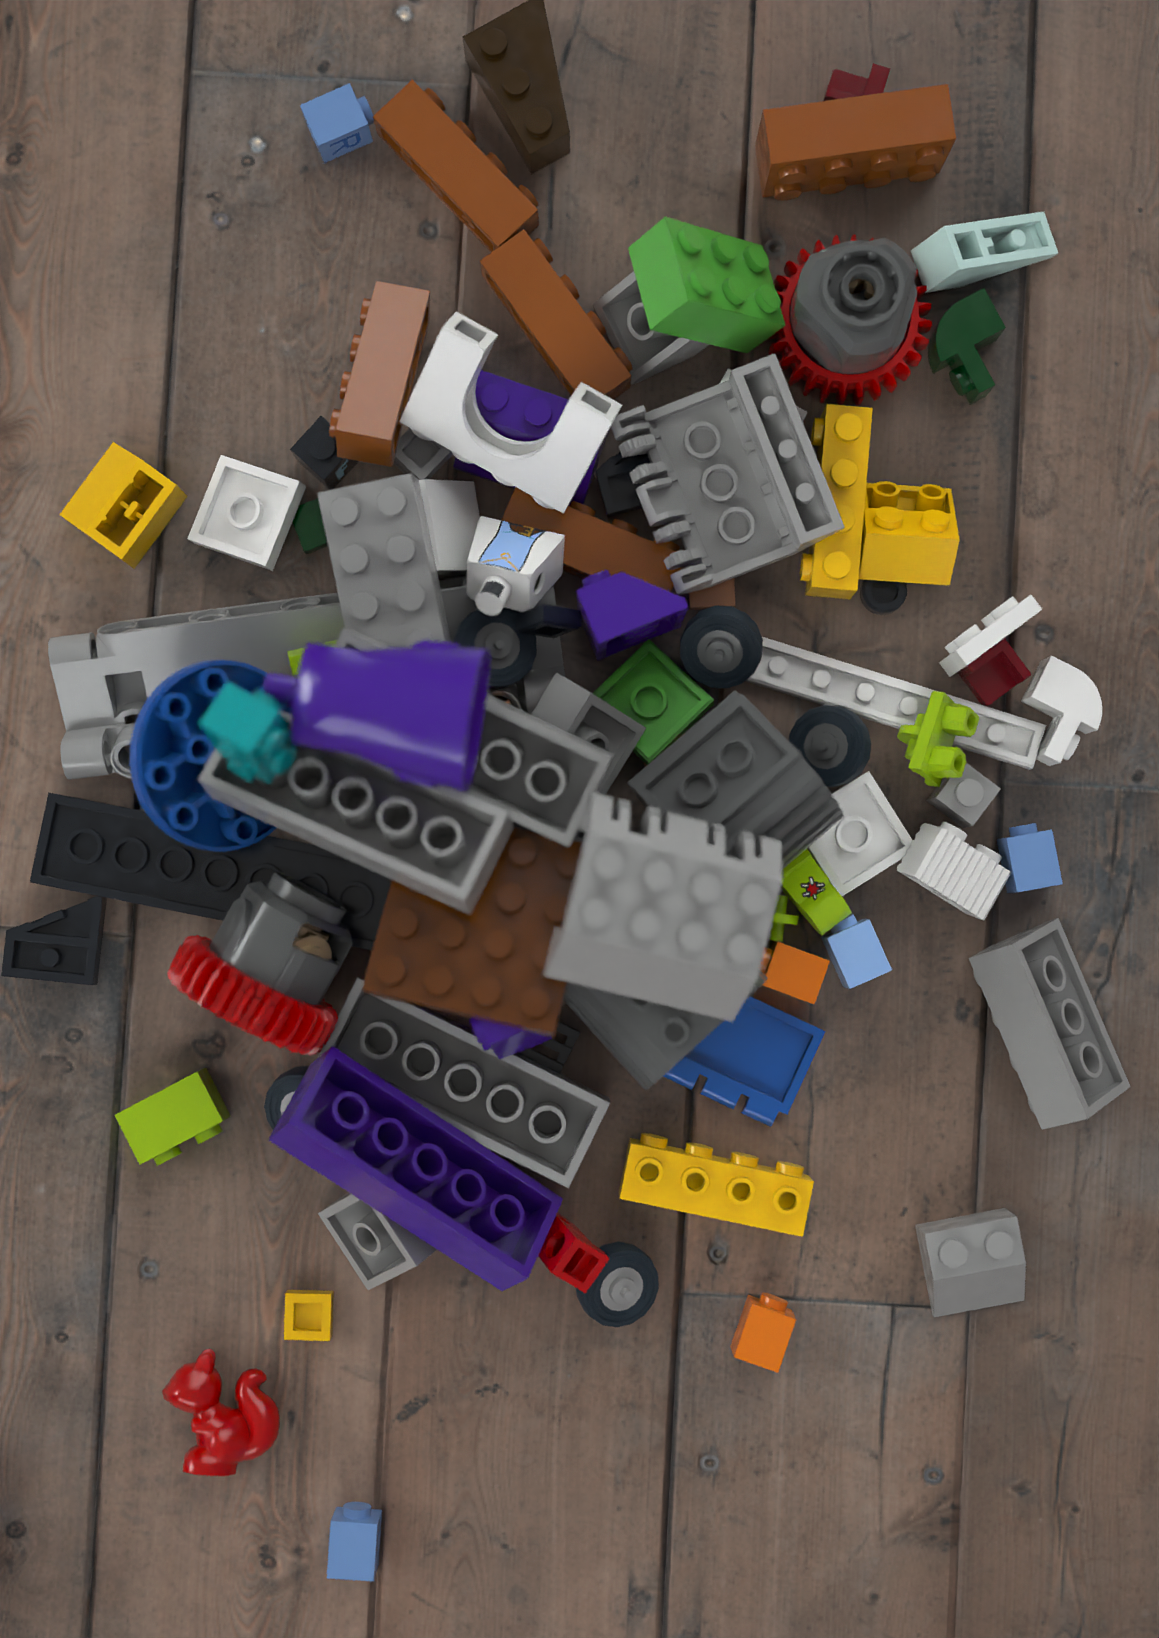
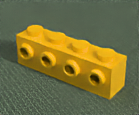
(843, 455)
(716, 1186)

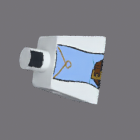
(512, 565)

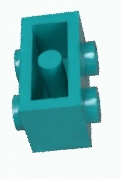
(250, 733)

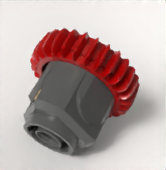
(851, 318)
(270, 964)

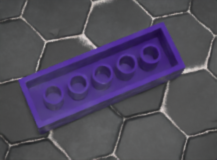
(417, 1169)

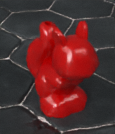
(223, 1432)

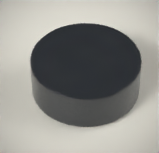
(882, 596)

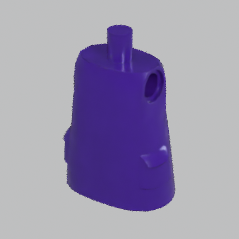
(392, 706)

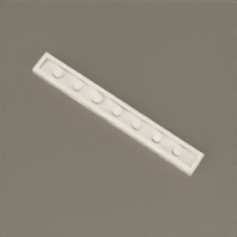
(890, 700)

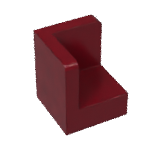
(850, 85)
(994, 673)

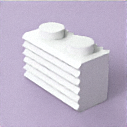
(955, 870)

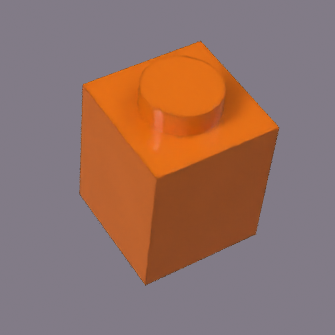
(793, 971)
(763, 1331)

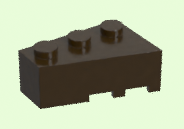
(521, 80)

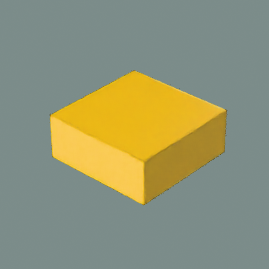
(308, 1315)

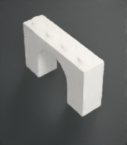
(447, 412)

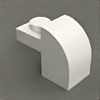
(1070, 700)

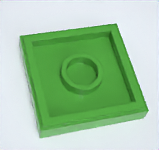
(657, 697)

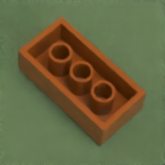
(854, 142)

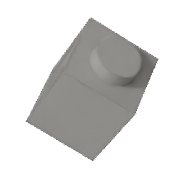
(964, 797)

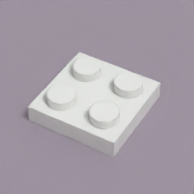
(246, 512)
(998, 625)
(864, 839)

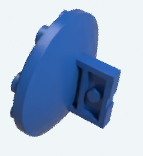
(173, 750)

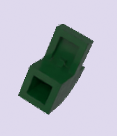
(958, 337)

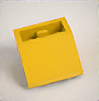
(124, 504)
(908, 534)

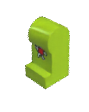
(813, 893)

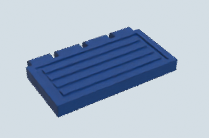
(755, 1056)

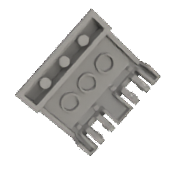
(729, 477)
(667, 910)

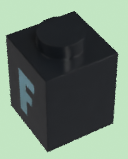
(318, 455)

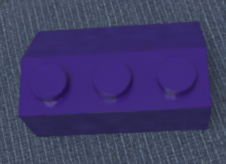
(521, 415)
(626, 612)

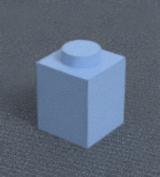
(856, 952)

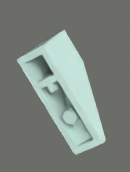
(982, 250)

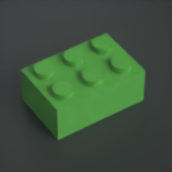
(706, 286)

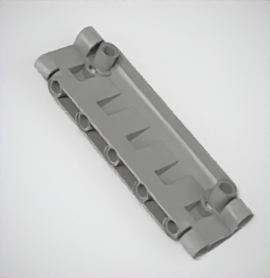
(116, 671)

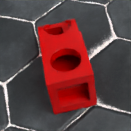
(571, 1254)

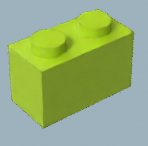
(173, 1116)

